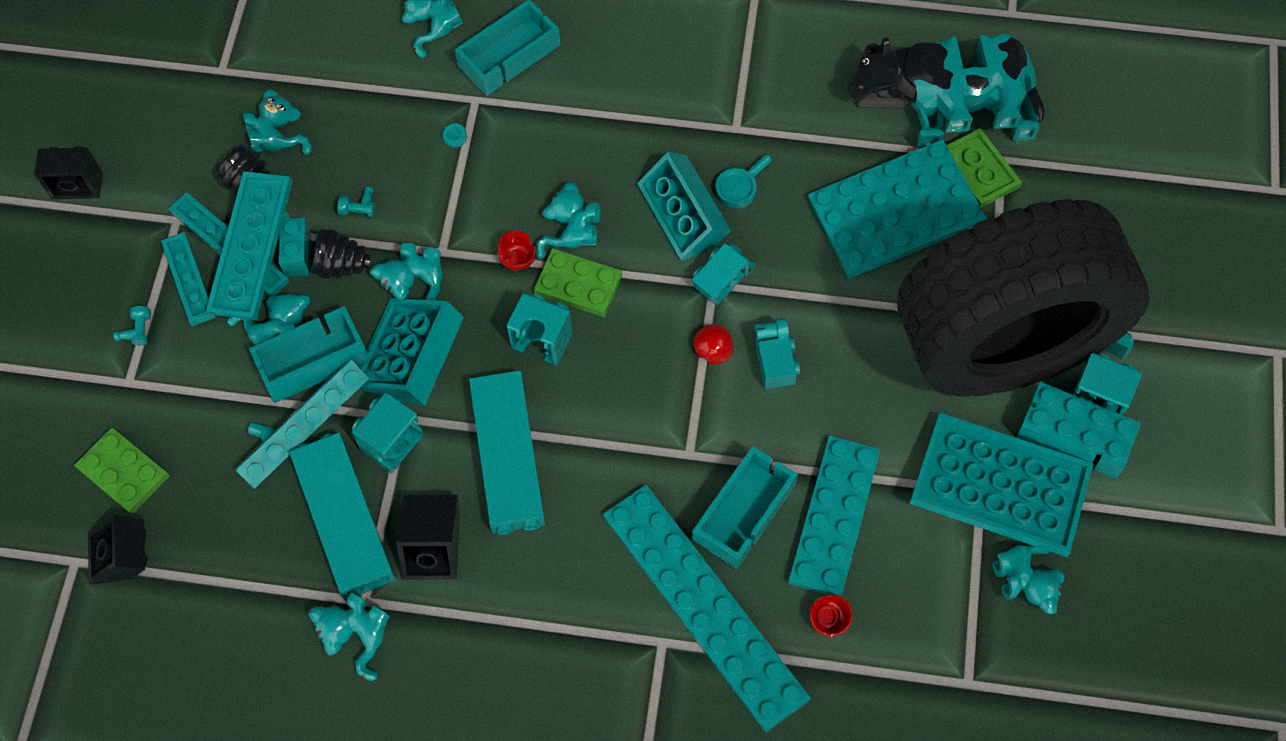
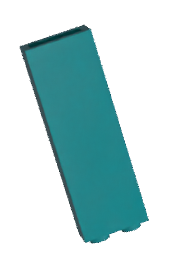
(506, 453)
(342, 516)

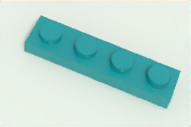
(187, 278)

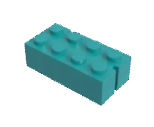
(507, 47)
(307, 354)
(1079, 429)
(744, 508)

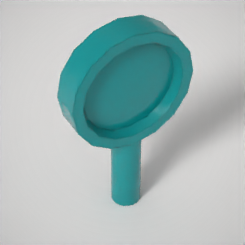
(737, 186)

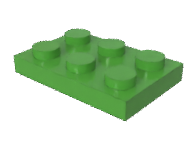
(983, 167)
(578, 282)
(122, 471)

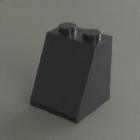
(429, 537)

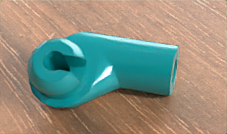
(260, 430)

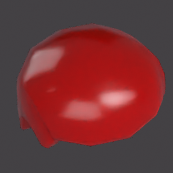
(516, 250)
(713, 344)
(831, 615)

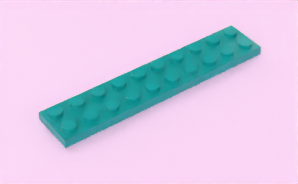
(707, 609)

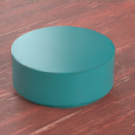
(454, 135)

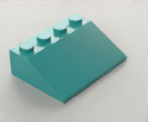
(410, 349)

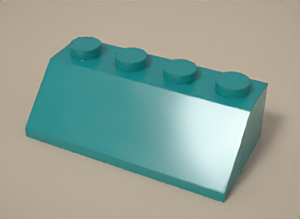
(683, 206)

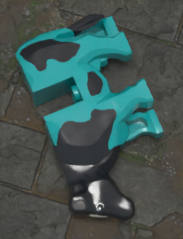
(938, 86)

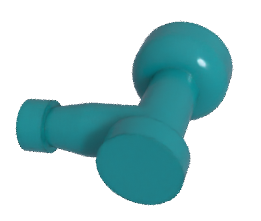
(365, 207)
(137, 335)

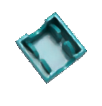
(543, 322)
(1107, 383)
(387, 432)

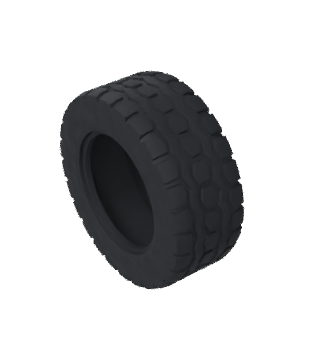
(1021, 298)

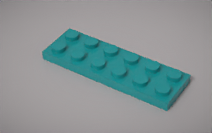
(249, 246)
(834, 517)

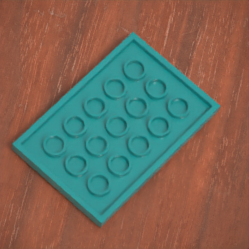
(896, 208)
(1002, 484)

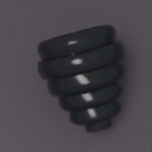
(239, 160)
(338, 255)

